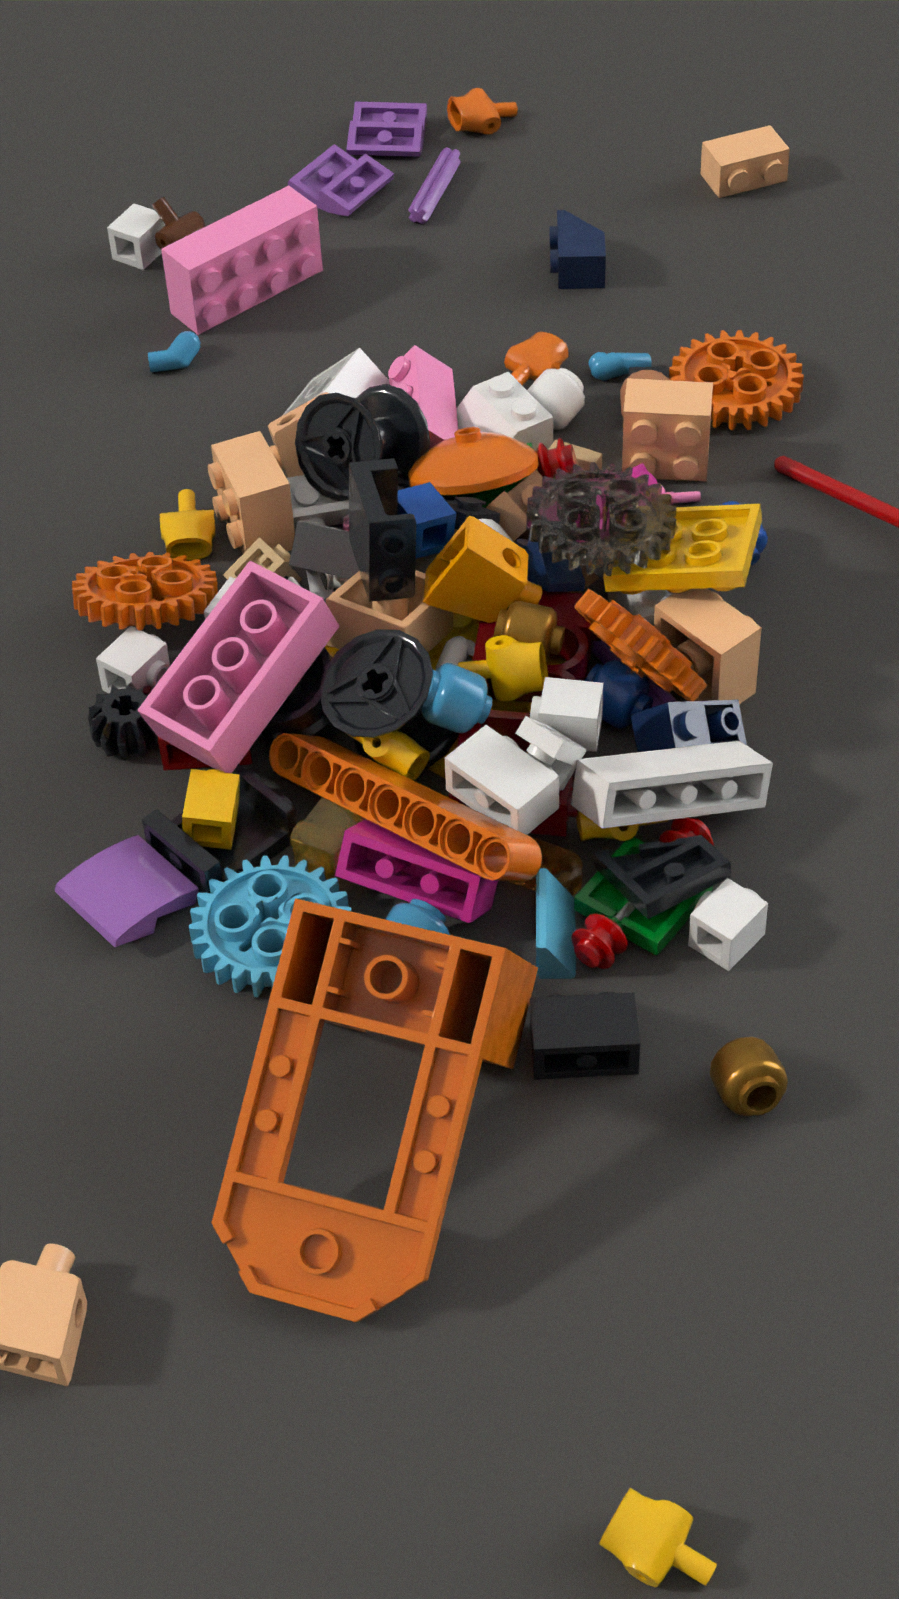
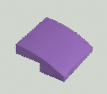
(387, 129)
(339, 181)
(126, 890)

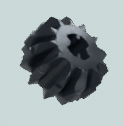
(118, 724)

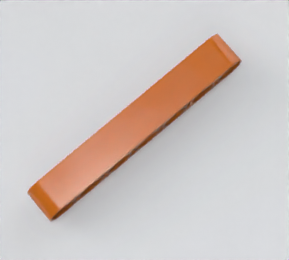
(406, 808)

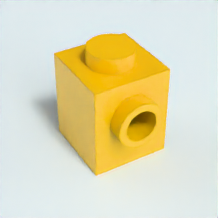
(211, 807)

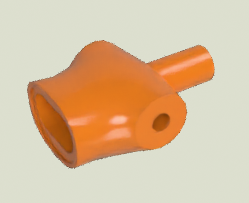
(478, 113)
(535, 355)

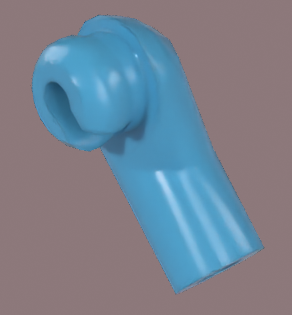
(178, 355)
(612, 365)

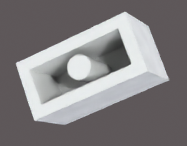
(502, 780)

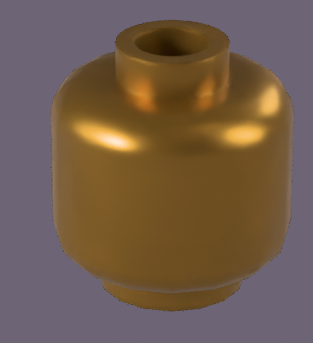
(531, 624)
(748, 1076)

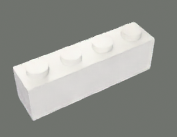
(670, 784)

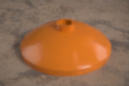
(474, 462)

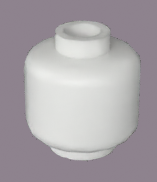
(559, 394)

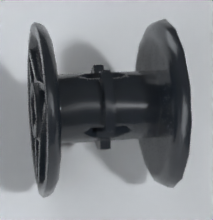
(346, 429)
(380, 688)

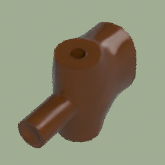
(175, 226)

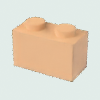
(744, 161)

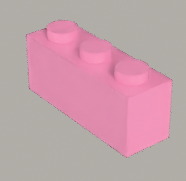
(432, 387)

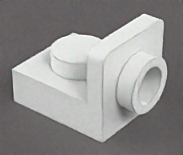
(551, 748)

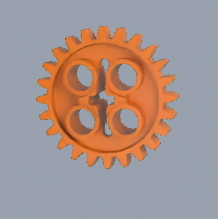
(747, 377)
(144, 590)
(640, 646)

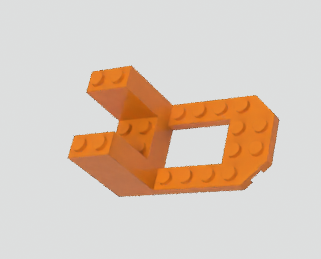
(387, 980)

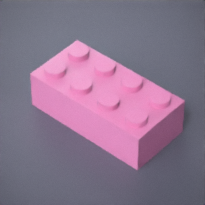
(242, 259)
(239, 667)

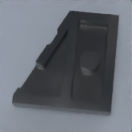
(664, 872)

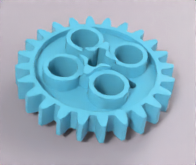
(246, 919)

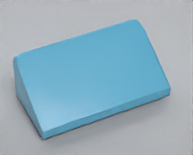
(554, 928)

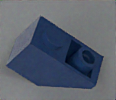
(577, 253)
(688, 724)

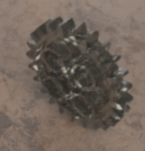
(634, 515)

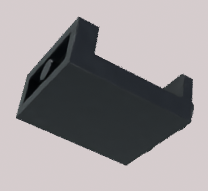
(379, 536)
(261, 829)

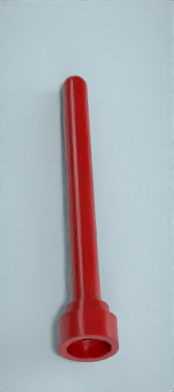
(838, 490)

